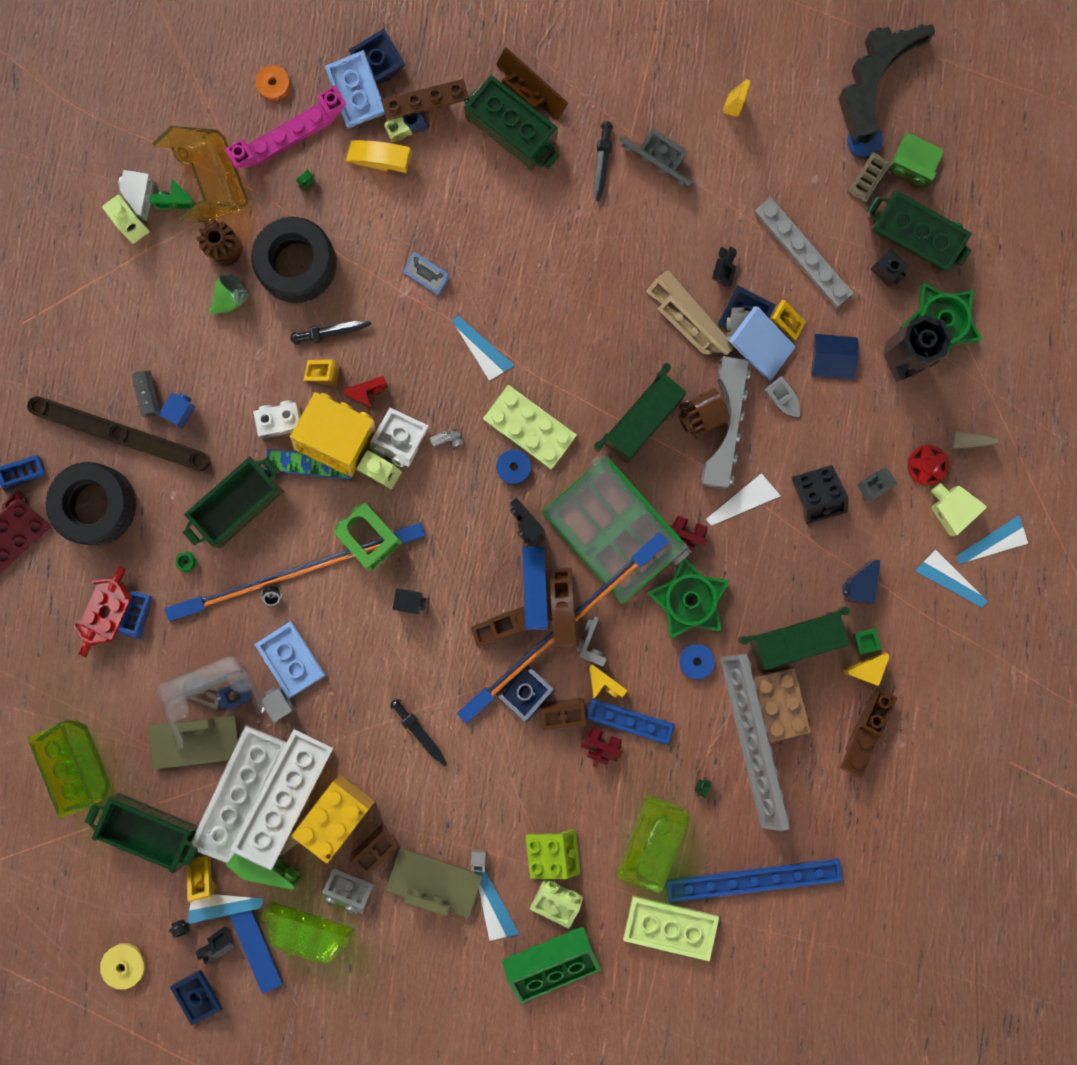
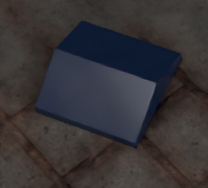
(382, 56)
(746, 299)
(834, 356)
(526, 693)
(196, 997)

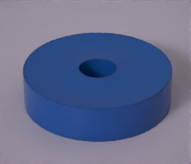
(864, 150)
(506, 460)
(686, 661)

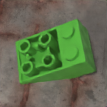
(279, 876)

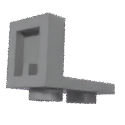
(594, 655)

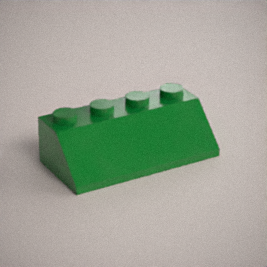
(551, 965)

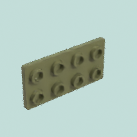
(202, 742)
(433, 884)

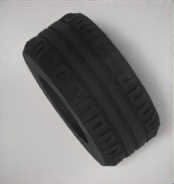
(277, 237)
(63, 496)

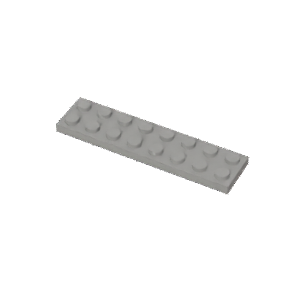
(754, 742)

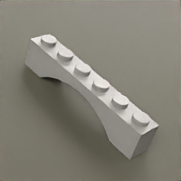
(731, 379)

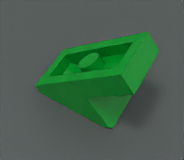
(176, 200)

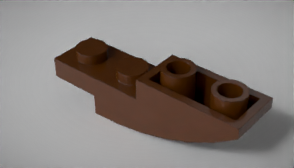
(563, 608)
(503, 626)
(867, 731)

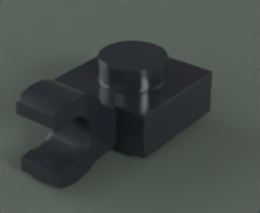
(724, 267)
(218, 945)

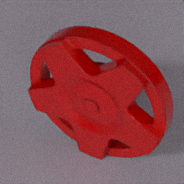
(928, 465)

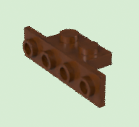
(529, 85)
(425, 99)

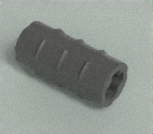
(146, 393)

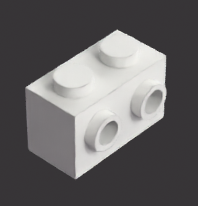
(277, 420)

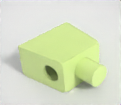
(124, 216)
(379, 470)
(955, 508)

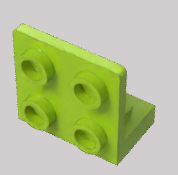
(553, 855)

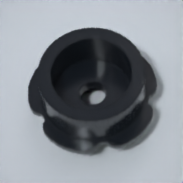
(271, 600)
(179, 928)

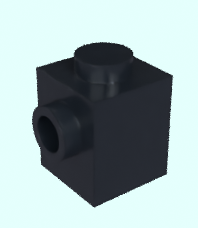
(890, 268)
(409, 601)

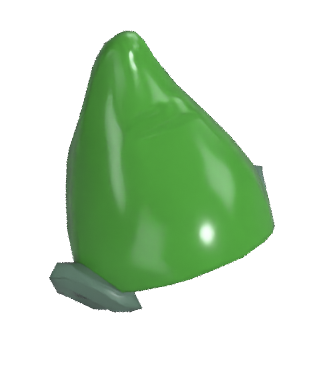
(227, 294)

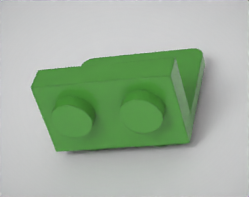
(916, 160)

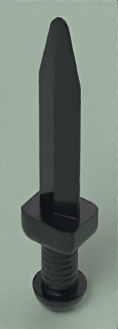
(604, 147)
(317, 333)
(409, 721)

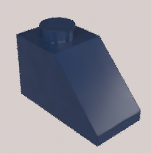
(863, 584)

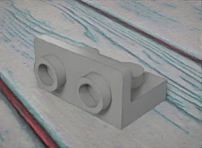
(346, 892)

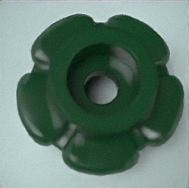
(702, 787)

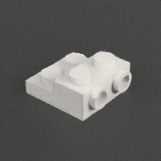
(398, 438)

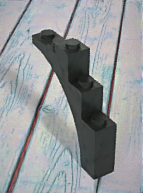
(882, 49)

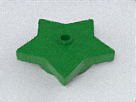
(951, 308)
(705, 595)

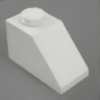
(136, 190)

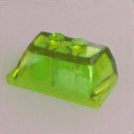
(70, 766)
(653, 844)
(305, 934)

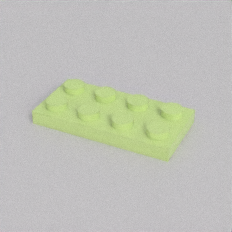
(529, 427)
(671, 928)

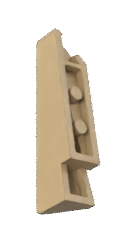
(687, 315)

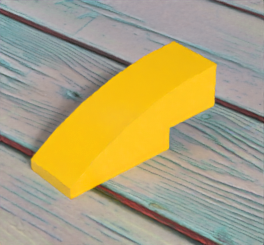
(379, 155)

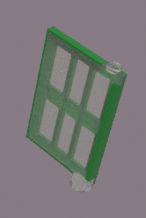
(609, 523)

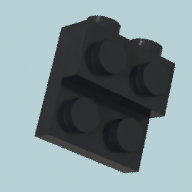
(529, 528)

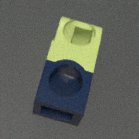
(405, 126)

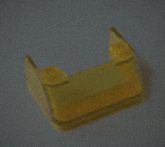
(212, 168)

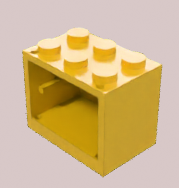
(333, 433)
(333, 819)

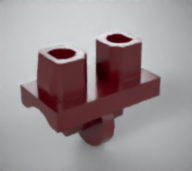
(698, 534)
(601, 750)

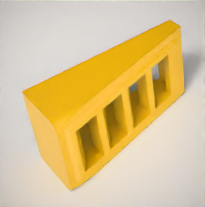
(736, 99)

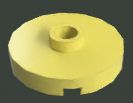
(132, 960)

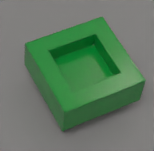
(867, 641)

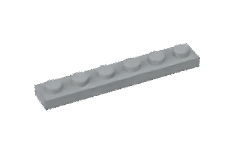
(803, 252)

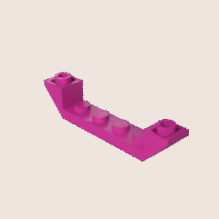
(289, 132)

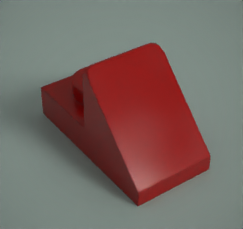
(360, 392)

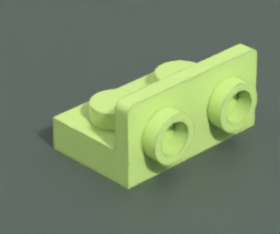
(556, 903)

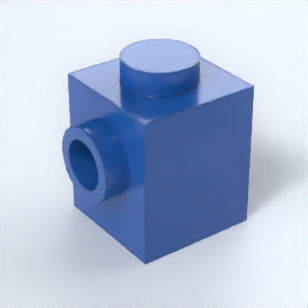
(177, 409)

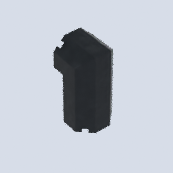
(917, 347)

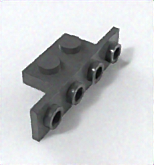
(662, 152)

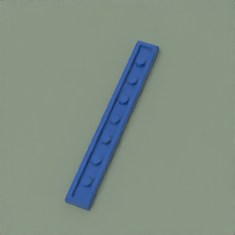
(753, 880)

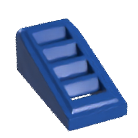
(6, 485)
(142, 616)

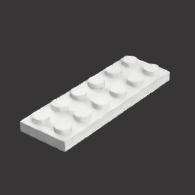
(237, 792)
(281, 800)

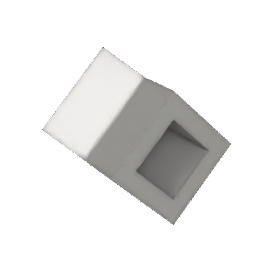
(478, 860)

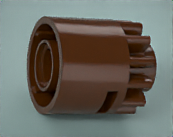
(220, 243)
(704, 413)

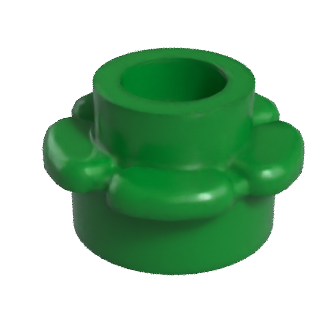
(305, 179)
(192, 562)

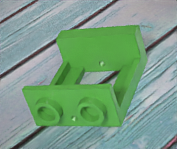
(383, 551)

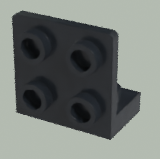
(821, 494)

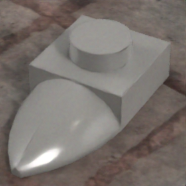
(784, 397)

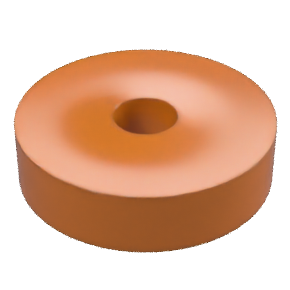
(269, 74)

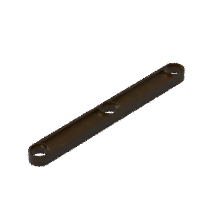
(105, 429)

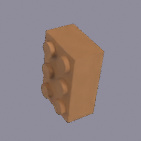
(781, 704)

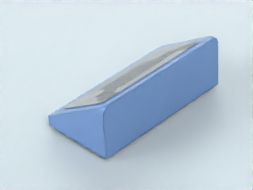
(426, 273)

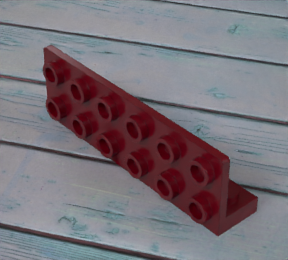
(18, 528)

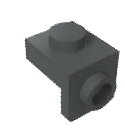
(876, 484)

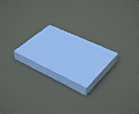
(358, 88)
(762, 343)
(290, 659)

